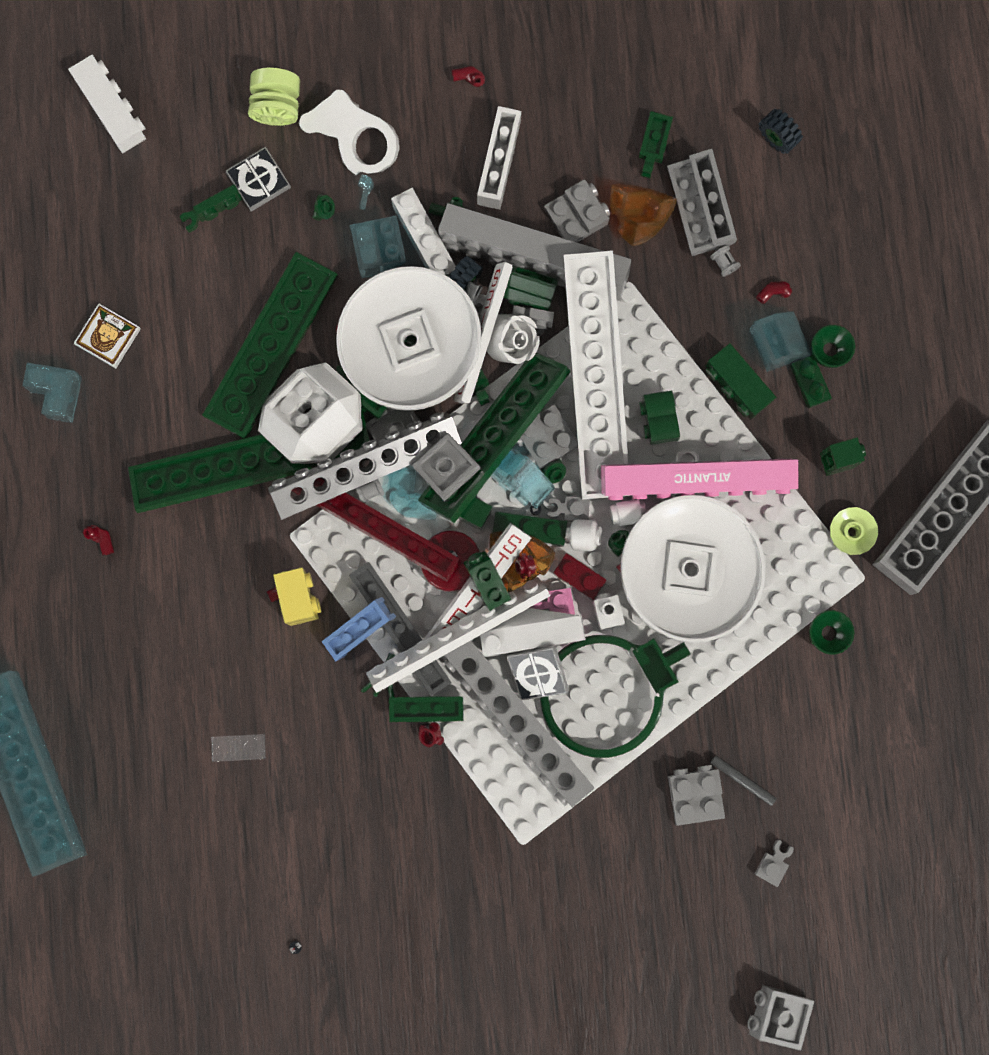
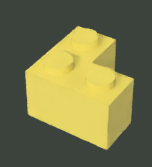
(295, 597)

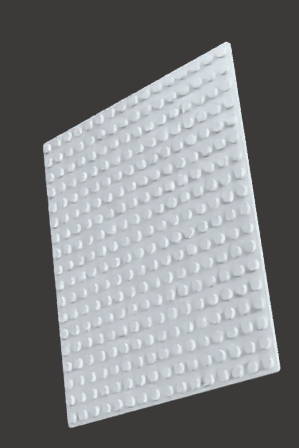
(607, 688)

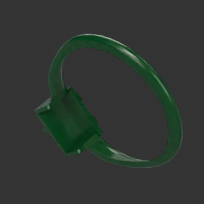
(658, 672)

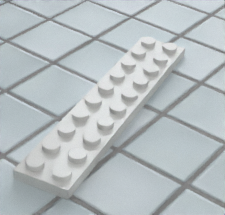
(595, 366)

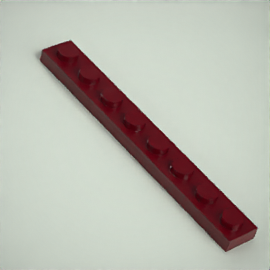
(389, 533)

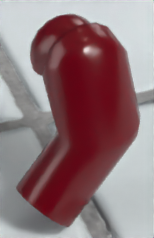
(470, 74)

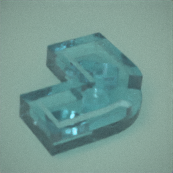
(403, 496)

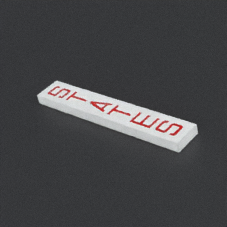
(487, 321)
(468, 599)

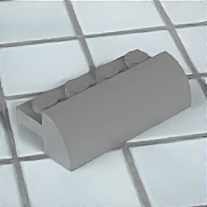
(702, 203)

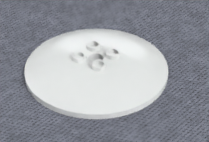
(401, 305)
(726, 563)

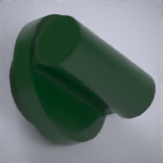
(324, 207)
(554, 471)
(617, 541)

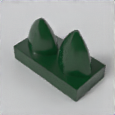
(811, 382)

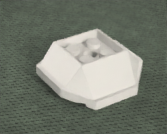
(321, 431)

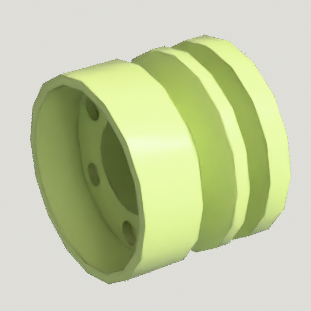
(274, 96)

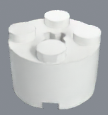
(513, 339)

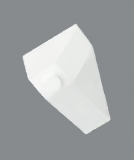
(532, 630)

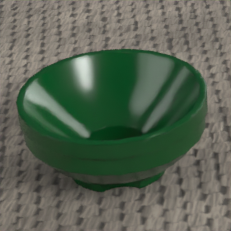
(840, 338)
(843, 632)

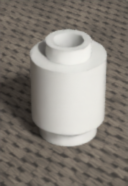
(627, 512)

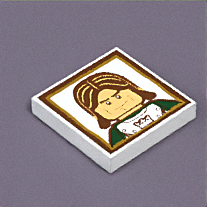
(107, 336)

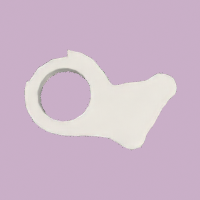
(345, 120)

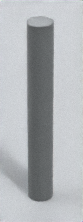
(743, 780)

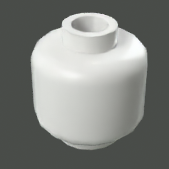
(584, 535)

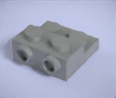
(578, 212)
(548, 438)
(696, 795)
(780, 1017)

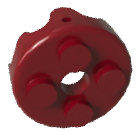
(464, 547)

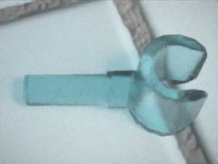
(367, 184)

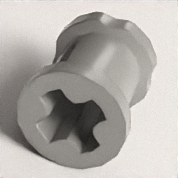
(725, 261)
(370, 490)

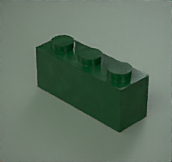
(739, 382)

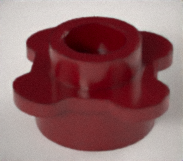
(525, 565)
(430, 734)

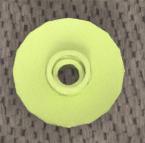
(862, 523)

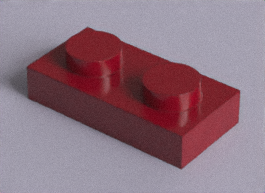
(579, 576)

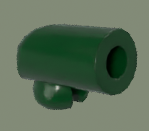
(438, 210)

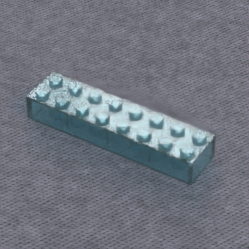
(32, 785)

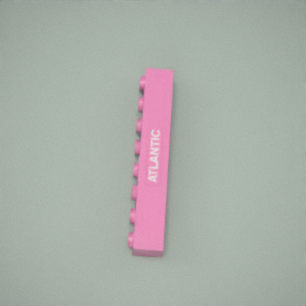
(699, 477)

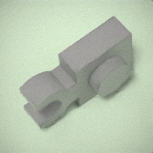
(541, 317)
(573, 508)
(772, 866)

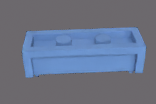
(358, 629)

